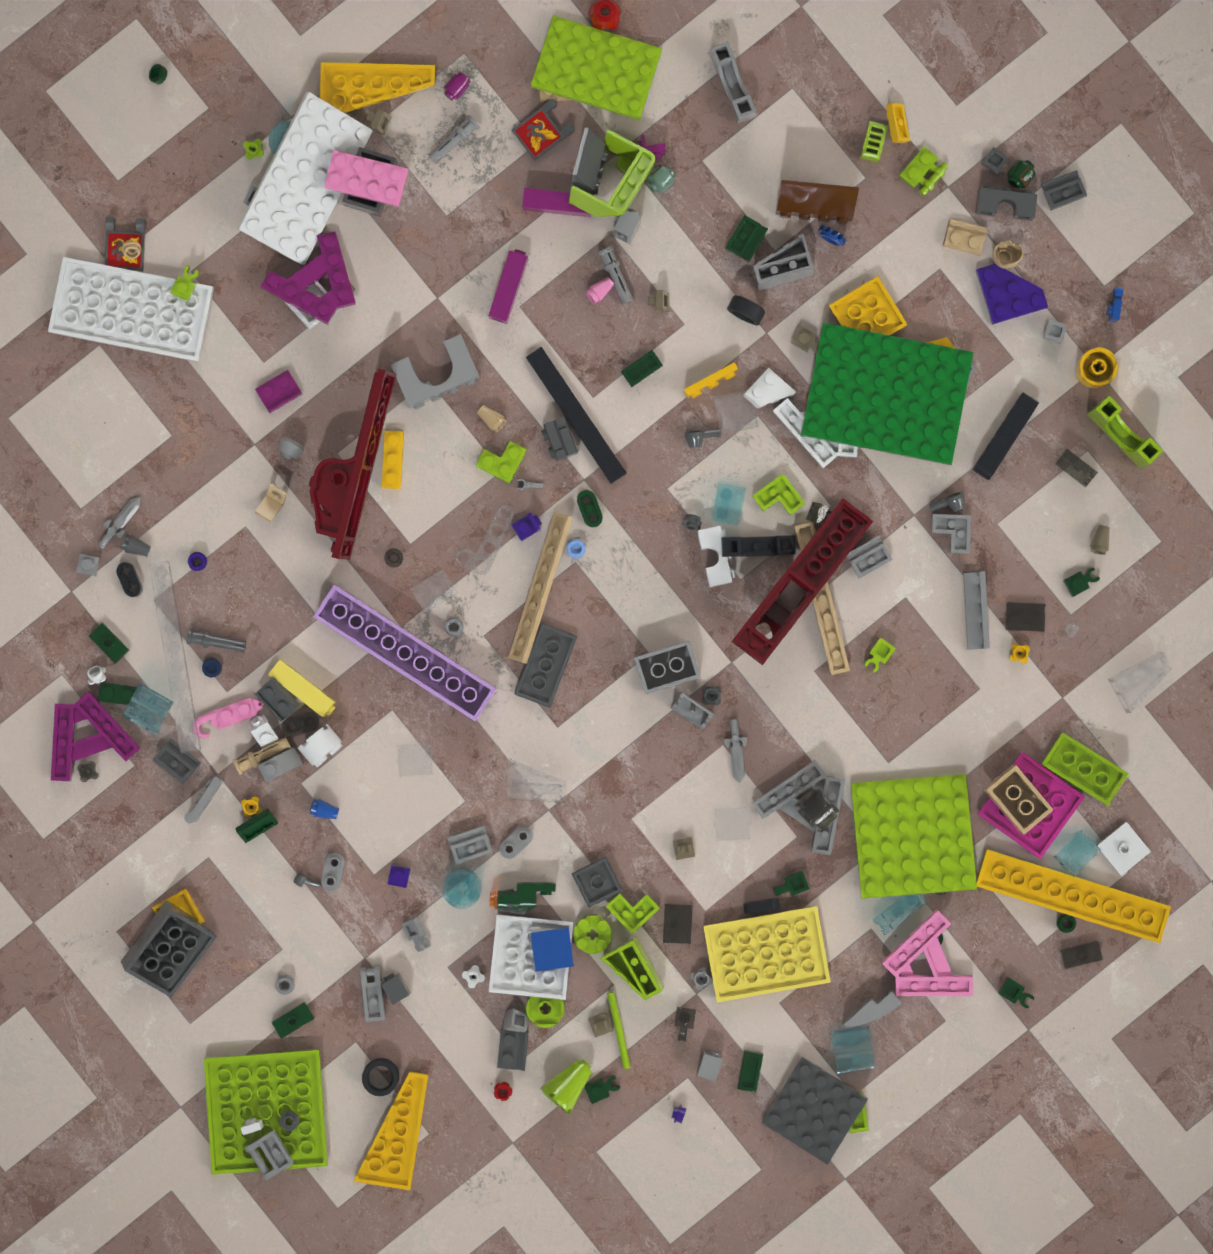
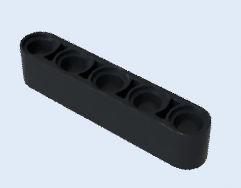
(1005, 436)

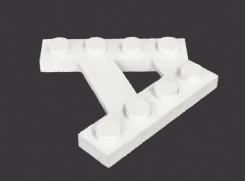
(820, 450)

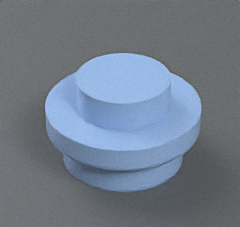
(576, 549)

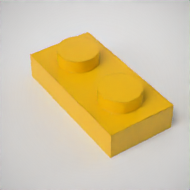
(897, 123)

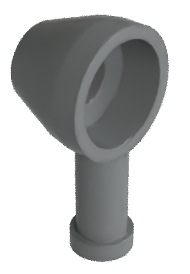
(695, 438)
(954, 501)

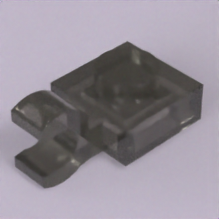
(684, 1019)

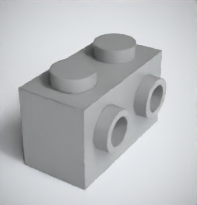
(626, 225)

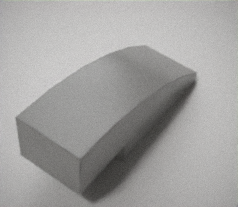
(872, 1010)

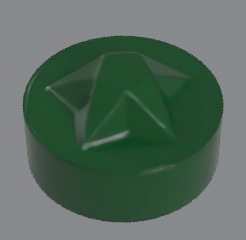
(158, 74)

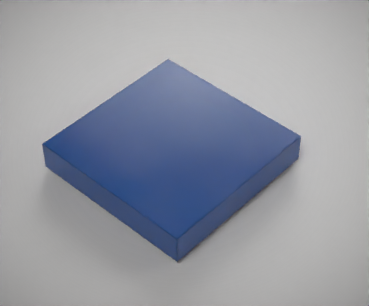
(552, 949)

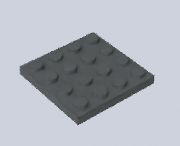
(815, 1110)

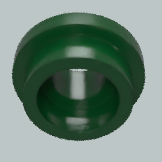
(1066, 929)

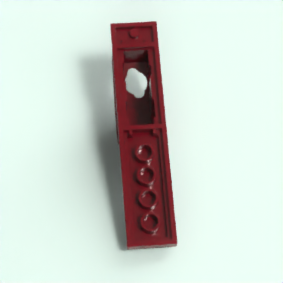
(344, 484)
(810, 572)

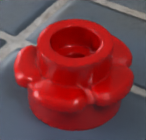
(502, 1086)

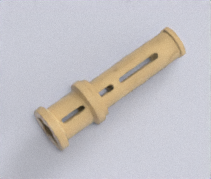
(253, 759)

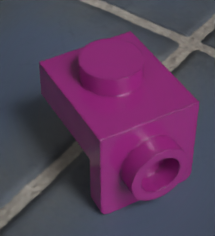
(658, 149)

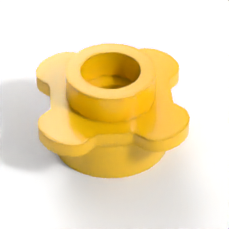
(1024, 653)
(248, 812)

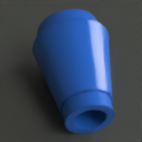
(323, 809)

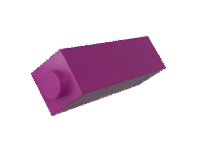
(550, 202)
(508, 286)

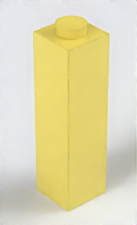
(303, 689)

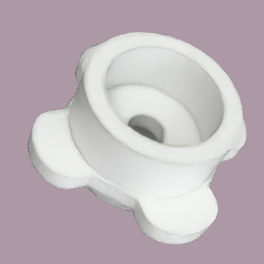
(96, 675)
(468, 976)

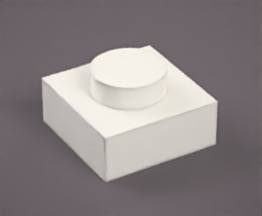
(252, 1125)

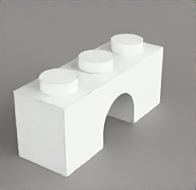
(721, 572)

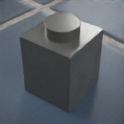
(395, 988)

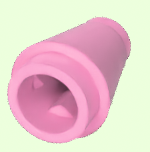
(599, 290)

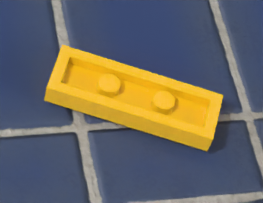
(711, 381)
(392, 459)

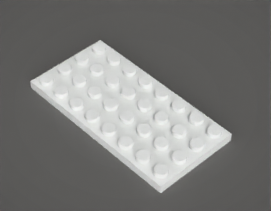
(291, 197)
(129, 310)

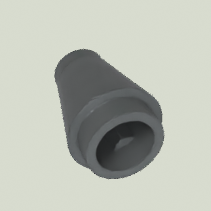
(135, 546)

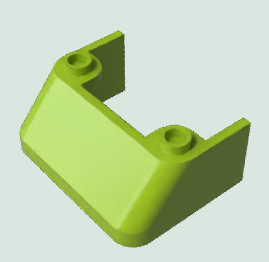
(634, 163)

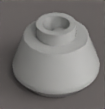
(290, 448)

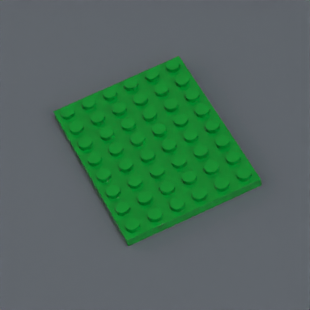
(887, 394)

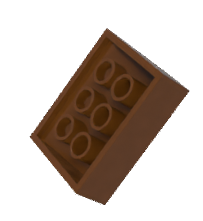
(816, 201)

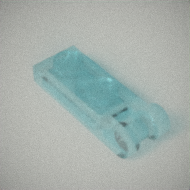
(899, 911)

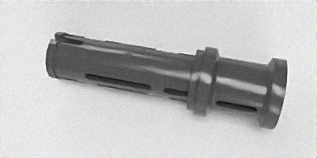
(206, 639)

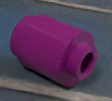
(456, 86)

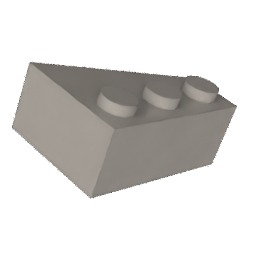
(784, 266)

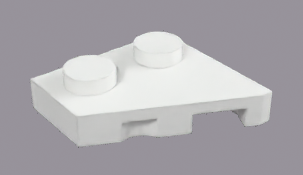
(768, 389)

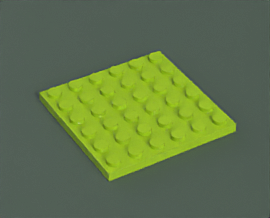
(913, 836)
(264, 1089)

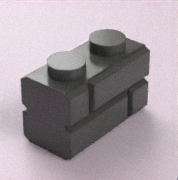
(560, 439)

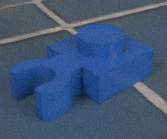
(1114, 308)

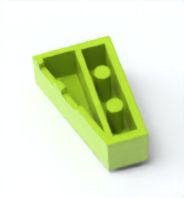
(635, 968)

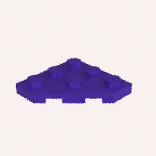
(1008, 294)

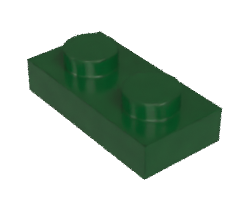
(115, 693)

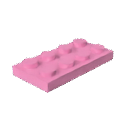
(366, 178)

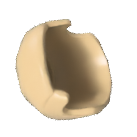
(1007, 254)

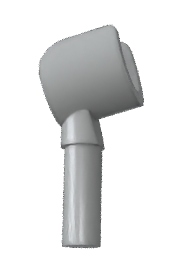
(529, 485)

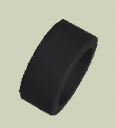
(746, 310)
(380, 1091)

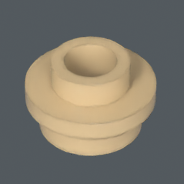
(131, 249)

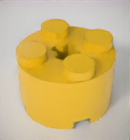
(1106, 363)

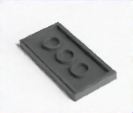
(545, 665)

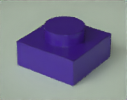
(399, 876)

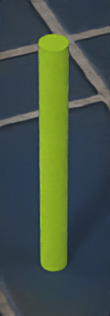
(619, 1030)

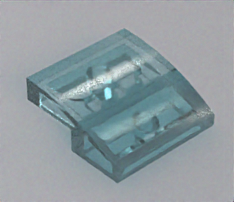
(148, 709)
(852, 1049)

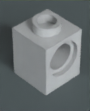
(709, 1065)

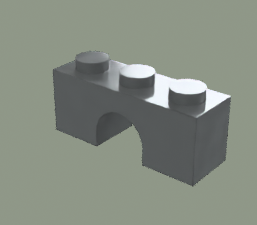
(1022, 202)

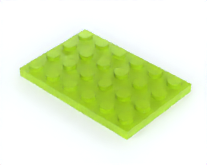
(596, 67)

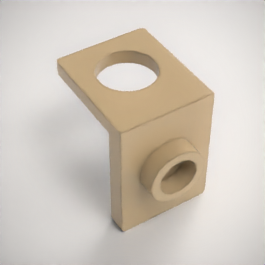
(271, 503)

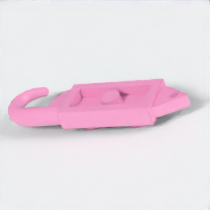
(230, 714)

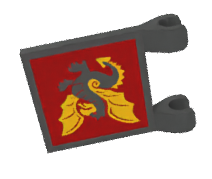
(539, 132)
(114, 241)

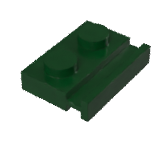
(746, 238)

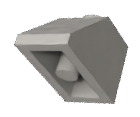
(280, 764)

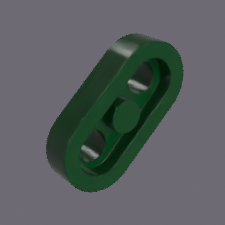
(589, 509)

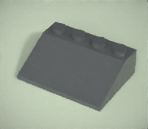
(168, 949)

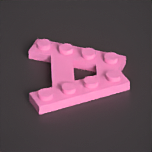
(942, 981)

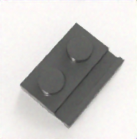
(1063, 190)
(277, 699)
(175, 763)
(512, 1050)

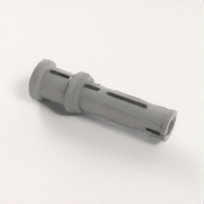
(461, 133)
(612, 266)

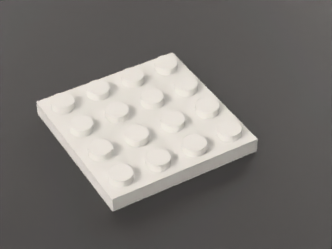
(514, 960)

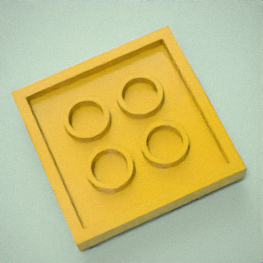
(869, 309)

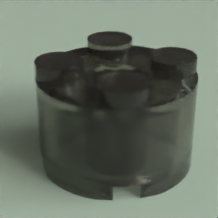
(816, 809)

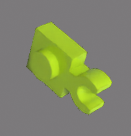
(183, 287)
(881, 653)

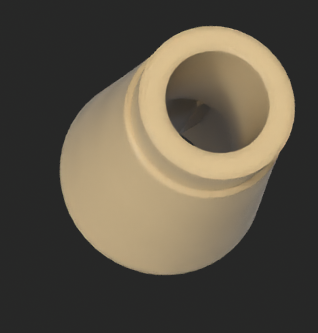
(493, 419)

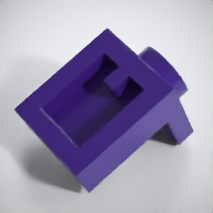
(527, 526)

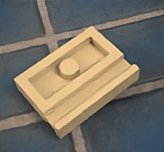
(965, 237)

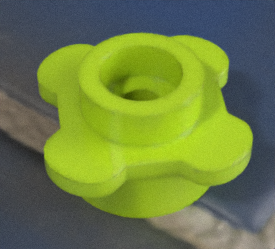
(258, 150)

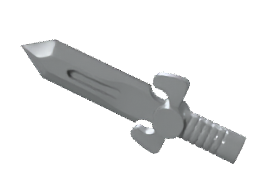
(120, 521)
(736, 751)

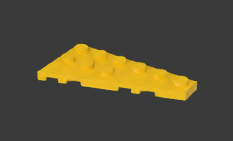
(394, 1150)

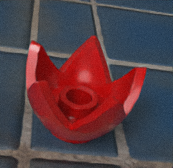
(602, 21)

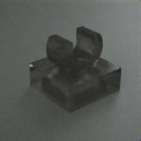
(817, 513)

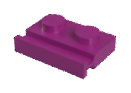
(278, 391)

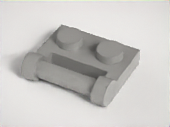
(274, 1151)

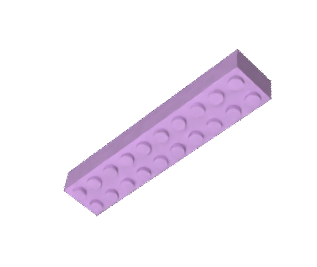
(405, 652)

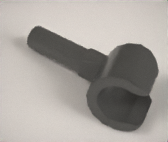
(300, 879)

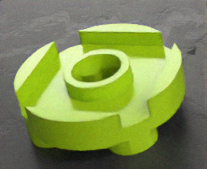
(599, 943)
(538, 1016)

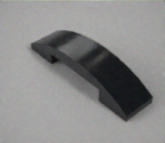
(758, 546)

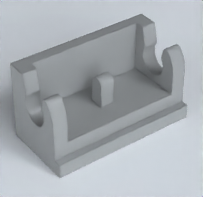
(692, 711)

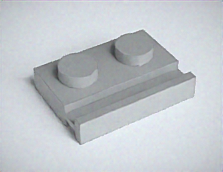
(869, 557)
(470, 844)

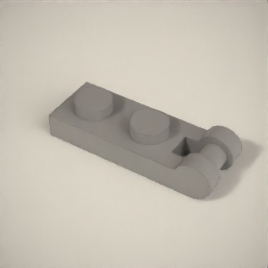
(204, 799)
(372, 994)

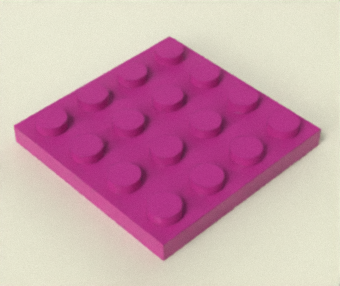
(1058, 795)

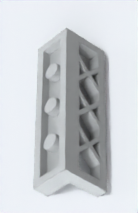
(976, 610)

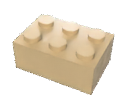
(1018, 799)

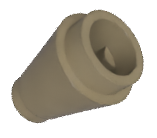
(1100, 542)

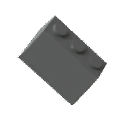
(589, 163)

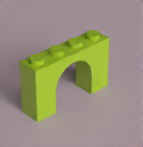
(1139, 450)

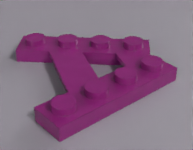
(294, 288)
(109, 736)

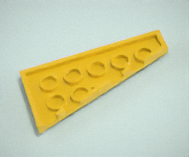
(365, 84)

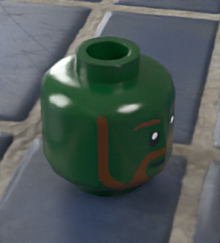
(1021, 174)

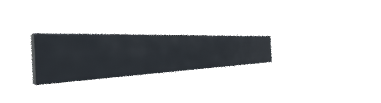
(576, 415)

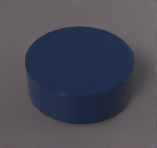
(212, 667)

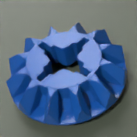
(831, 236)

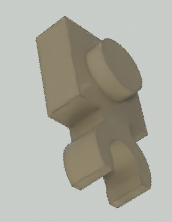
(805, 339)

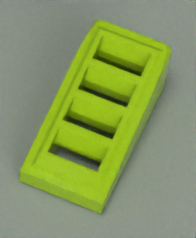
(868, 155)

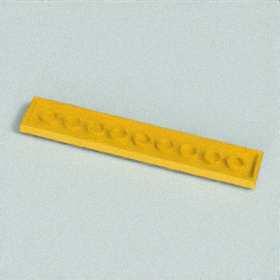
(1073, 896)

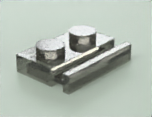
(1025, 617)
(677, 923)

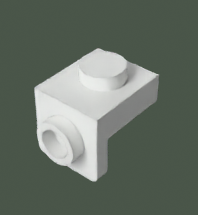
(262, 731)

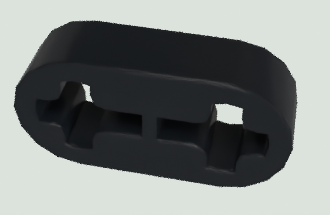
(125, 581)
(761, 905)

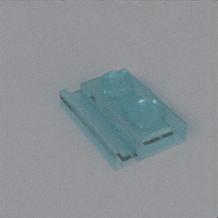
(728, 504)
(1077, 853)

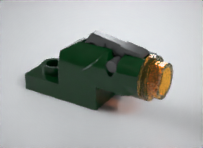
(521, 900)

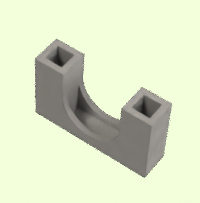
(462, 374)

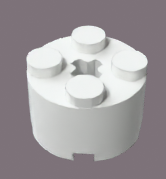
(320, 745)

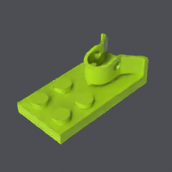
(1085, 769)

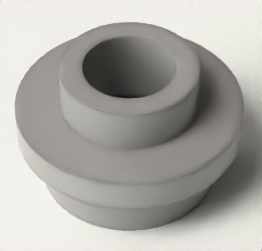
(449, 622)
(280, 988)

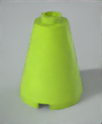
(568, 1085)

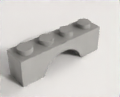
(731, 82)

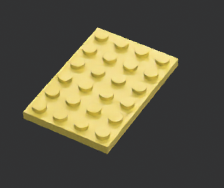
(766, 954)

